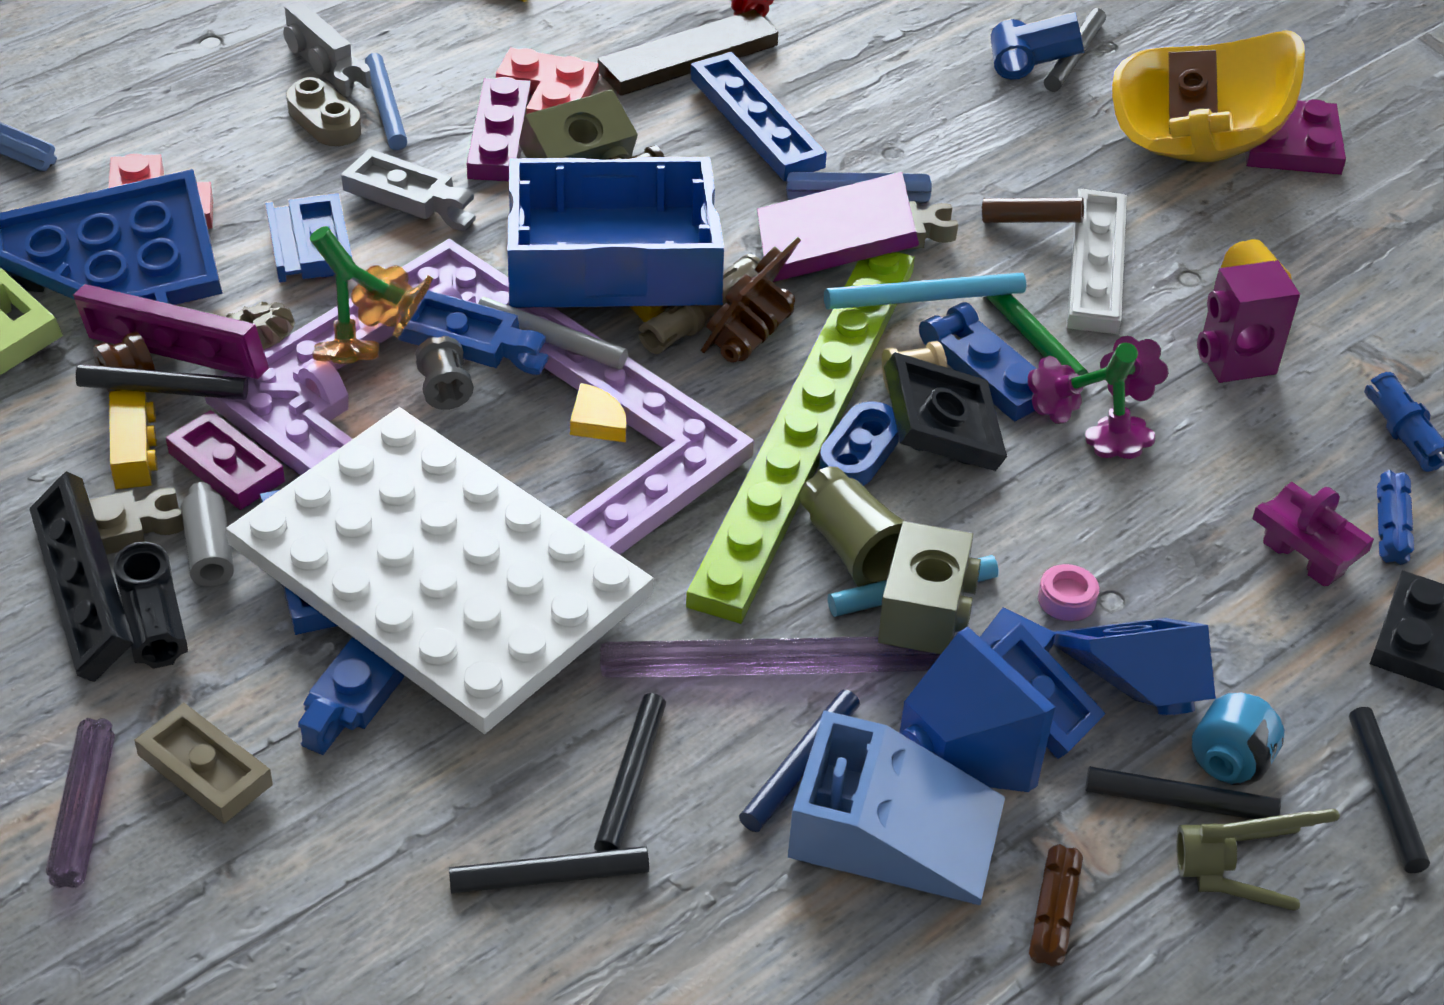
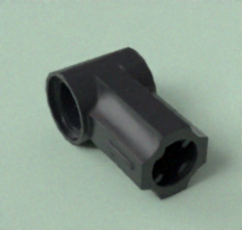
(150, 604)

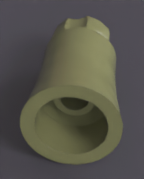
(853, 523)

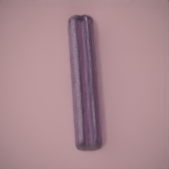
(80, 803)

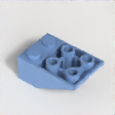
(893, 811)

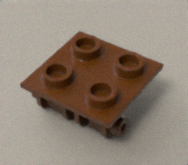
(754, 310)

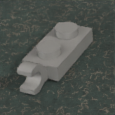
(323, 48)
(408, 188)

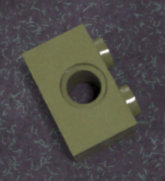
(593, 121)
(926, 588)

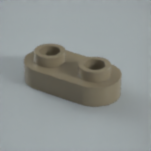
(323, 112)

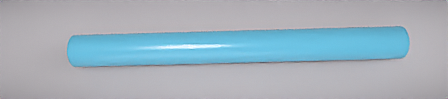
(924, 290)

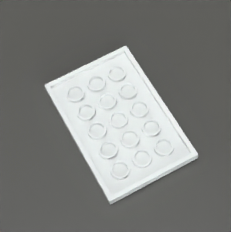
(441, 567)

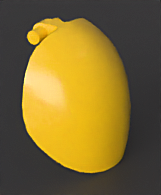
(1255, 96)

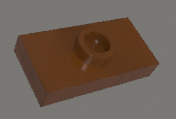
(1192, 82)

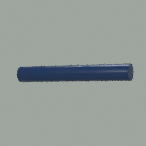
(791, 769)

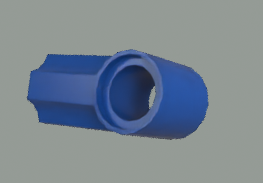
(1035, 44)

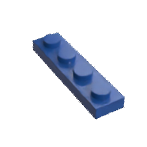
(758, 115)

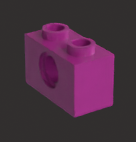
(1248, 321)

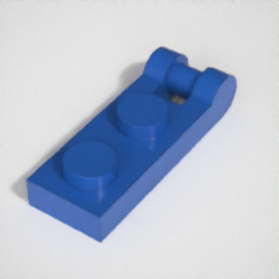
(982, 356)

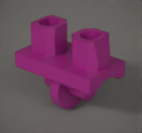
(1313, 529)

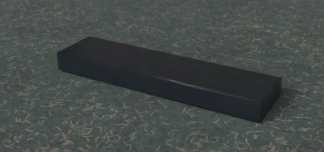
(80, 577)

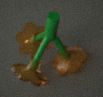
(380, 296)

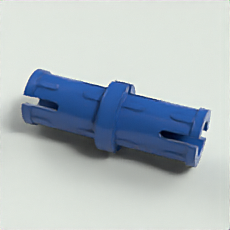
(1407, 420)

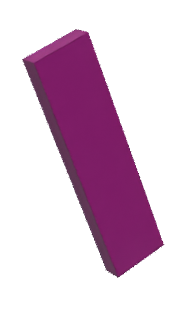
(173, 330)

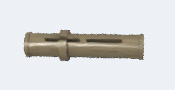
(688, 320)

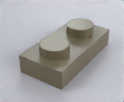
(203, 762)

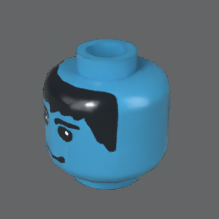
(1241, 736)

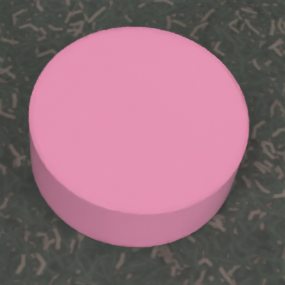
(1068, 592)

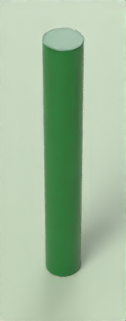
(1034, 331)

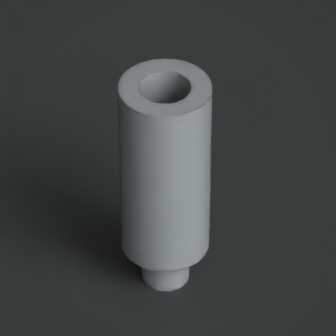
(206, 536)

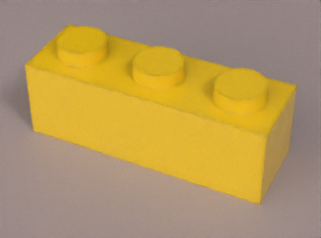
(131, 439)

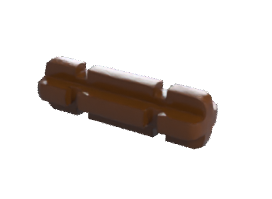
(1056, 905)

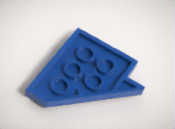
(123, 238)

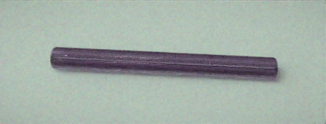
(758, 657)

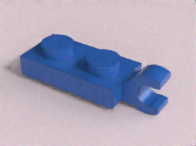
(481, 330)

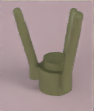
(1212, 848)

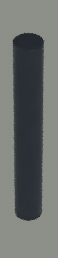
(162, 382)
(630, 773)
(1389, 790)
(1181, 794)
(548, 869)

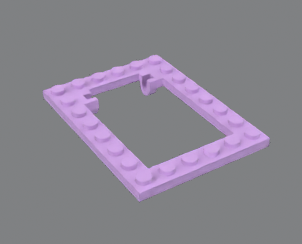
(697, 445)

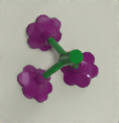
(1129, 370)

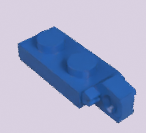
(346, 695)

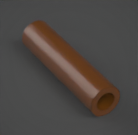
(1033, 210)

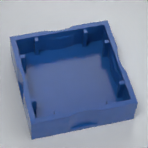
(613, 233)

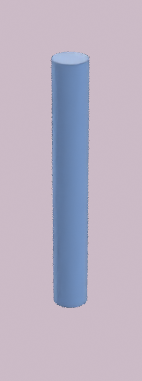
(386, 102)

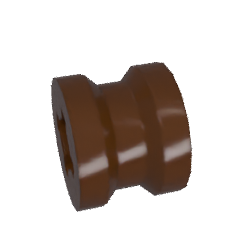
(127, 354)

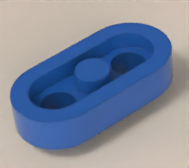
(861, 441)

